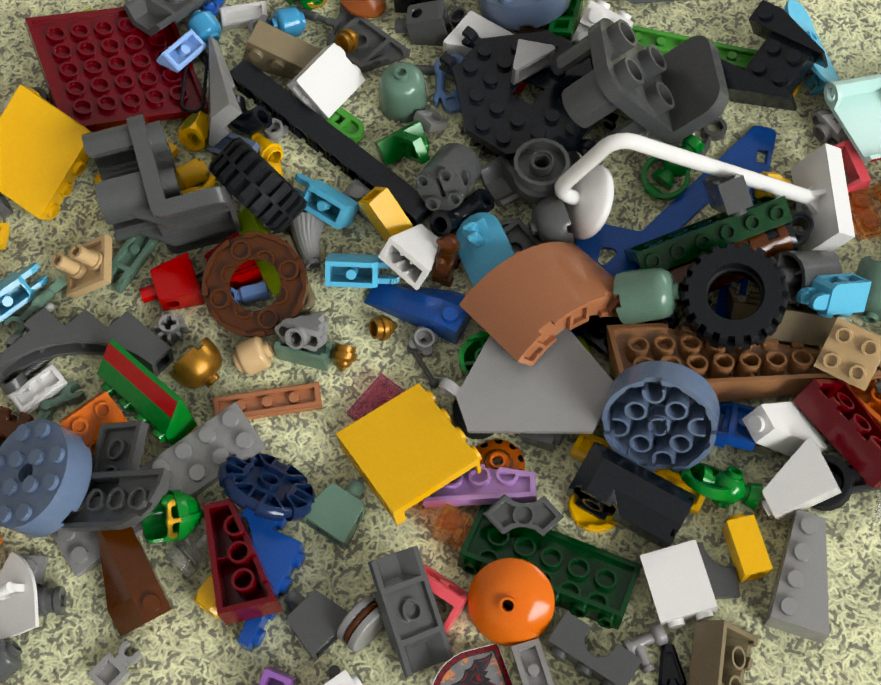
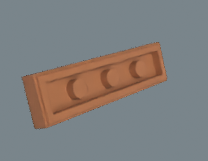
(273, 401)

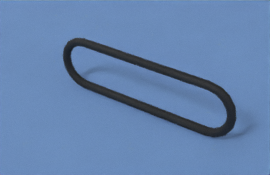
(203, 90)

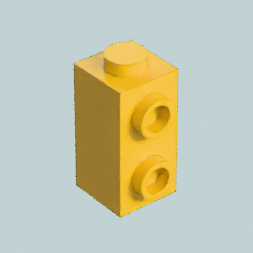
(384, 212)
(746, 547)

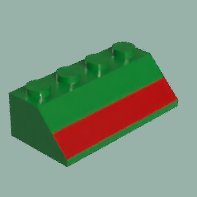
(144, 395)

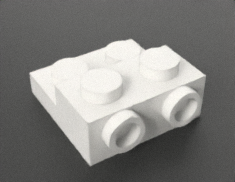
(596, 12)

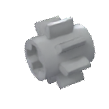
(170, 327)

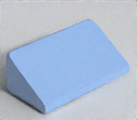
(182, 52)

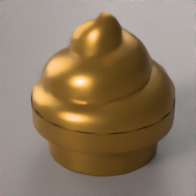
(347, 40)
(382, 327)
(343, 356)

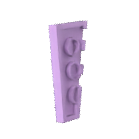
(485, 488)

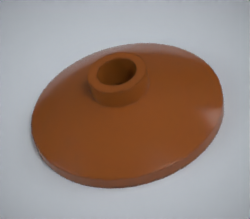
(364, 8)

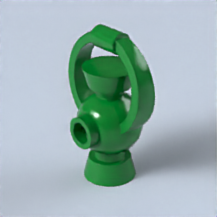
(665, 176)
(723, 486)

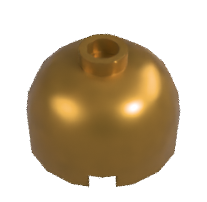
(198, 366)

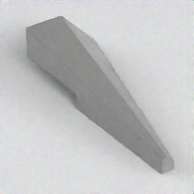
(221, 99)

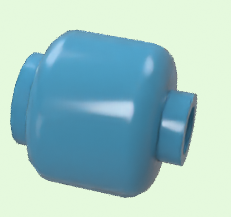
(289, 20)
(205, 25)

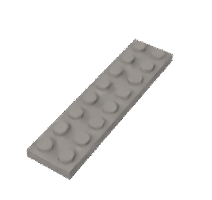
(193, 468)

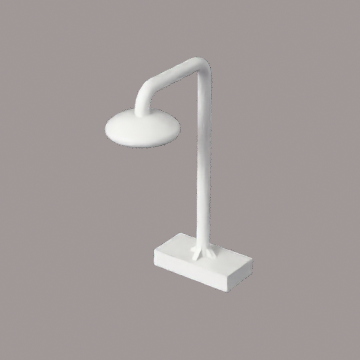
(817, 187)

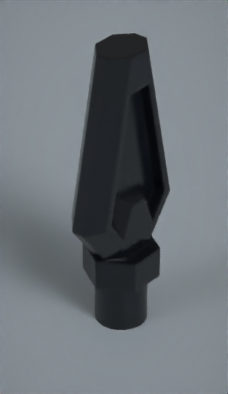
(670, 668)

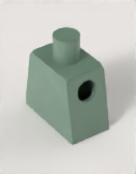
(337, 512)

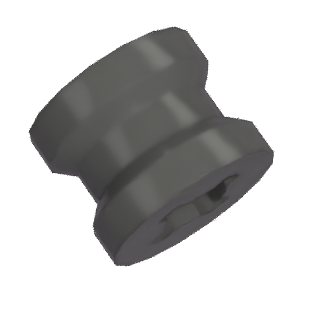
(51, 601)

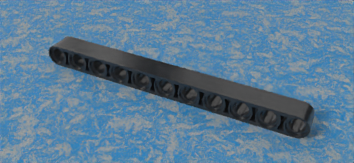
(327, 139)

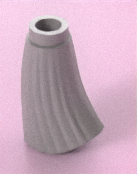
(306, 236)

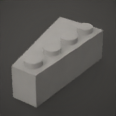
(801, 582)

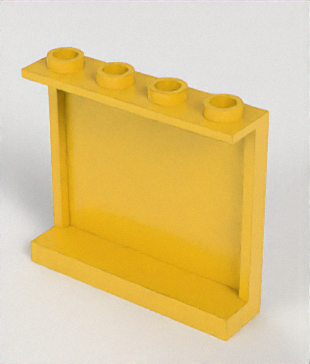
(39, 153)
(407, 450)

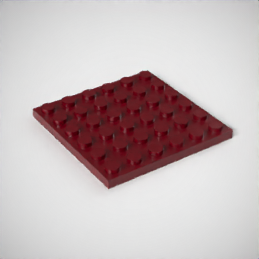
(108, 69)

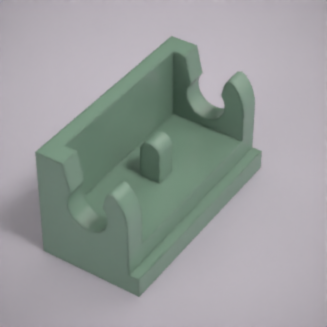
(317, 360)

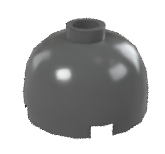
(550, 221)

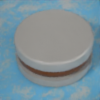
(361, 624)

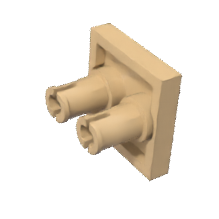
(86, 266)
(850, 353)

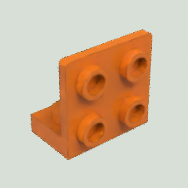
(89, 417)

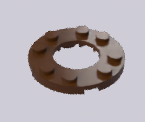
(224, 263)

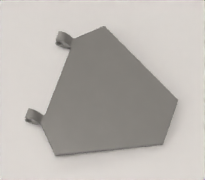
(554, 396)

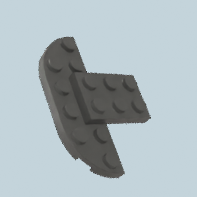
(118, 490)

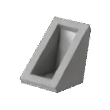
(530, 59)

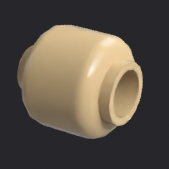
(253, 355)

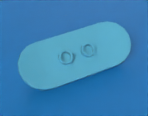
(821, 75)
(482, 245)

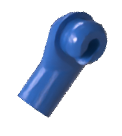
(212, 6)

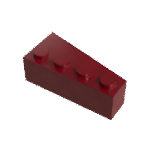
(846, 424)
(237, 571)

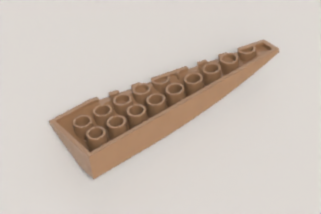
(734, 375)

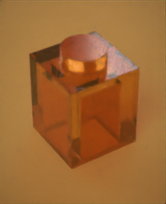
(452, 526)

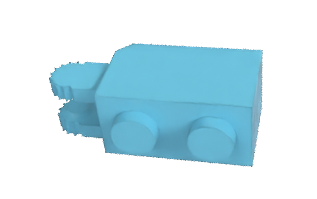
(327, 202)
(356, 271)
(16, 291)
(836, 294)

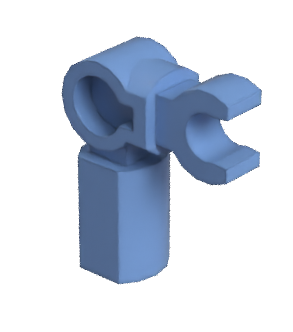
(250, 293)

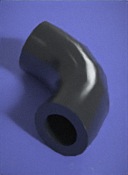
(252, 120)
(448, 222)

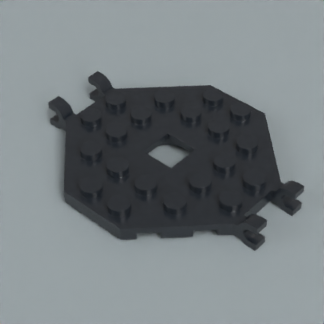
(504, 120)

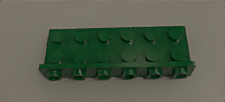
(698, 237)
(582, 576)

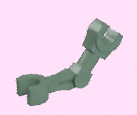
(37, 304)
(50, 406)

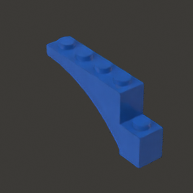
(280, 558)

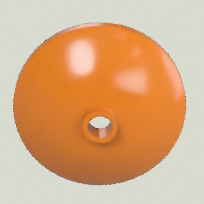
(524, 586)

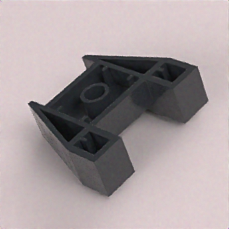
(777, 64)

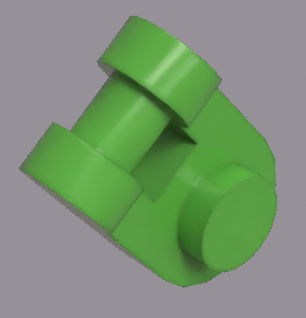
(349, 125)

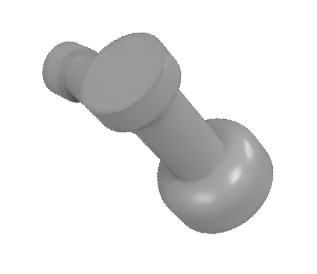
(637, 645)

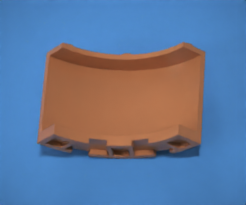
(539, 296)

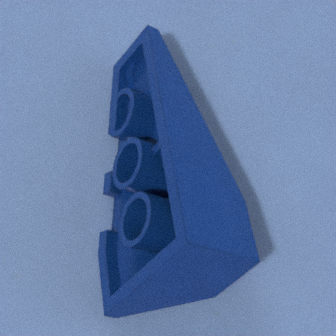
(423, 307)

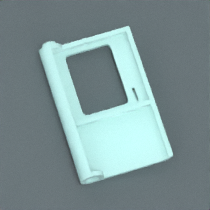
(858, 111)

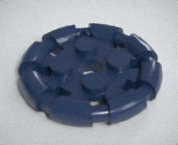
(266, 487)

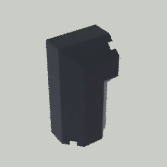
(631, 495)

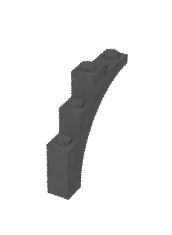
(83, 334)

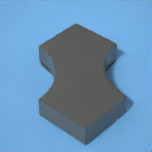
(509, 514)
(722, 578)

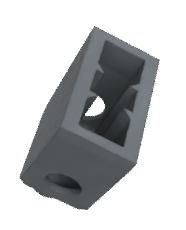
(426, 23)
(314, 620)

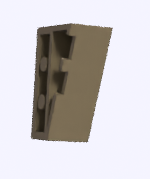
(277, 51)

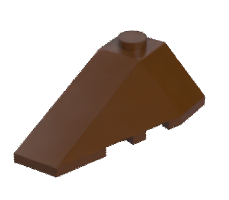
(130, 581)

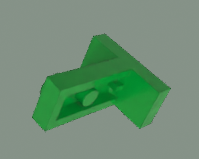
(405, 142)

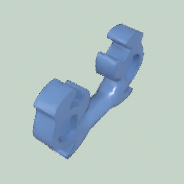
(449, 102)

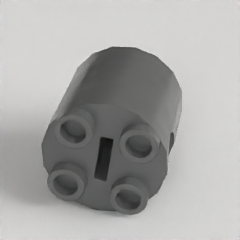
(448, 177)
(804, 267)

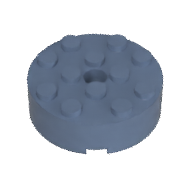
(517, 13)
(661, 416)
(42, 477)

